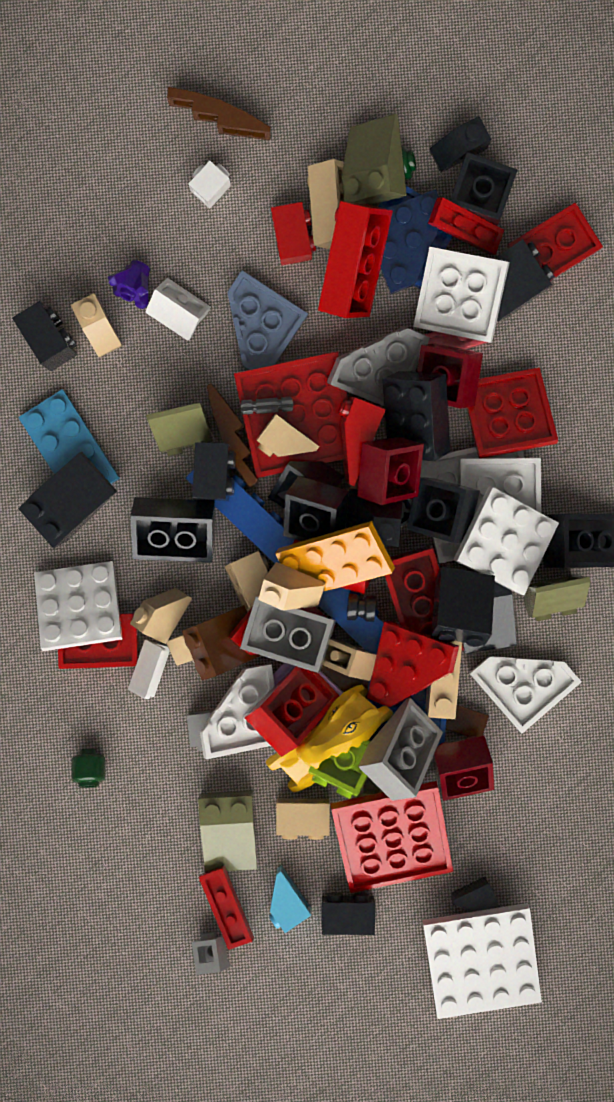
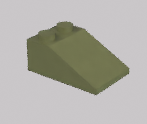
(374, 162)
(180, 428)
(556, 596)
(228, 830)

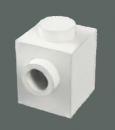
(209, 183)

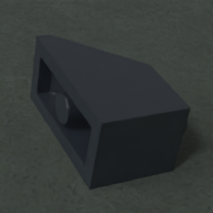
(452, 148)

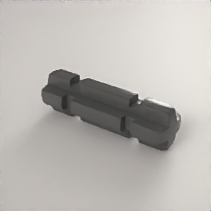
(266, 405)

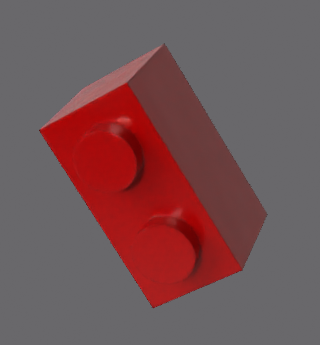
(291, 233)

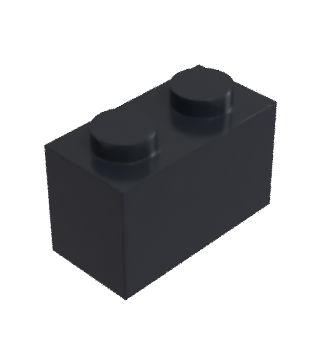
(348, 914)

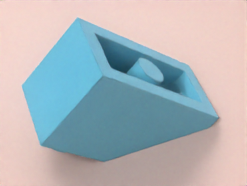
(287, 903)

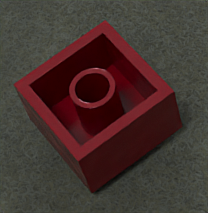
(461, 371)
(390, 470)
(464, 768)

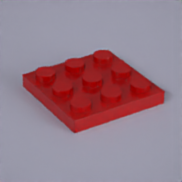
(511, 414)

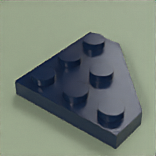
(408, 241)

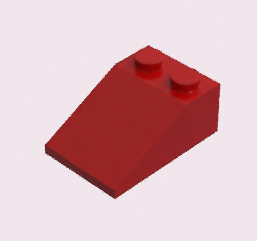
(358, 426)
(292, 709)

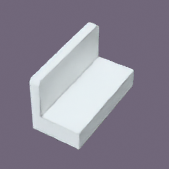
(177, 308)
(149, 669)

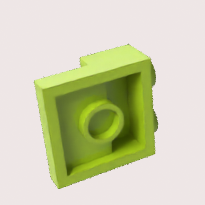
(342, 772)

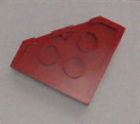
(408, 663)

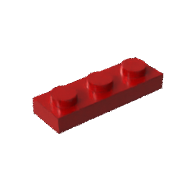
(466, 226)
(226, 907)

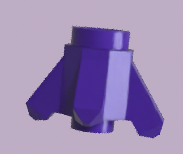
(132, 283)

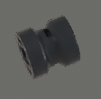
(361, 608)

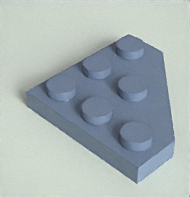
(262, 321)

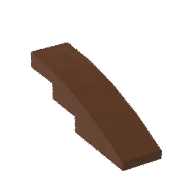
(229, 118)
(228, 427)

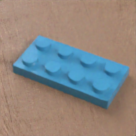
(63, 434)

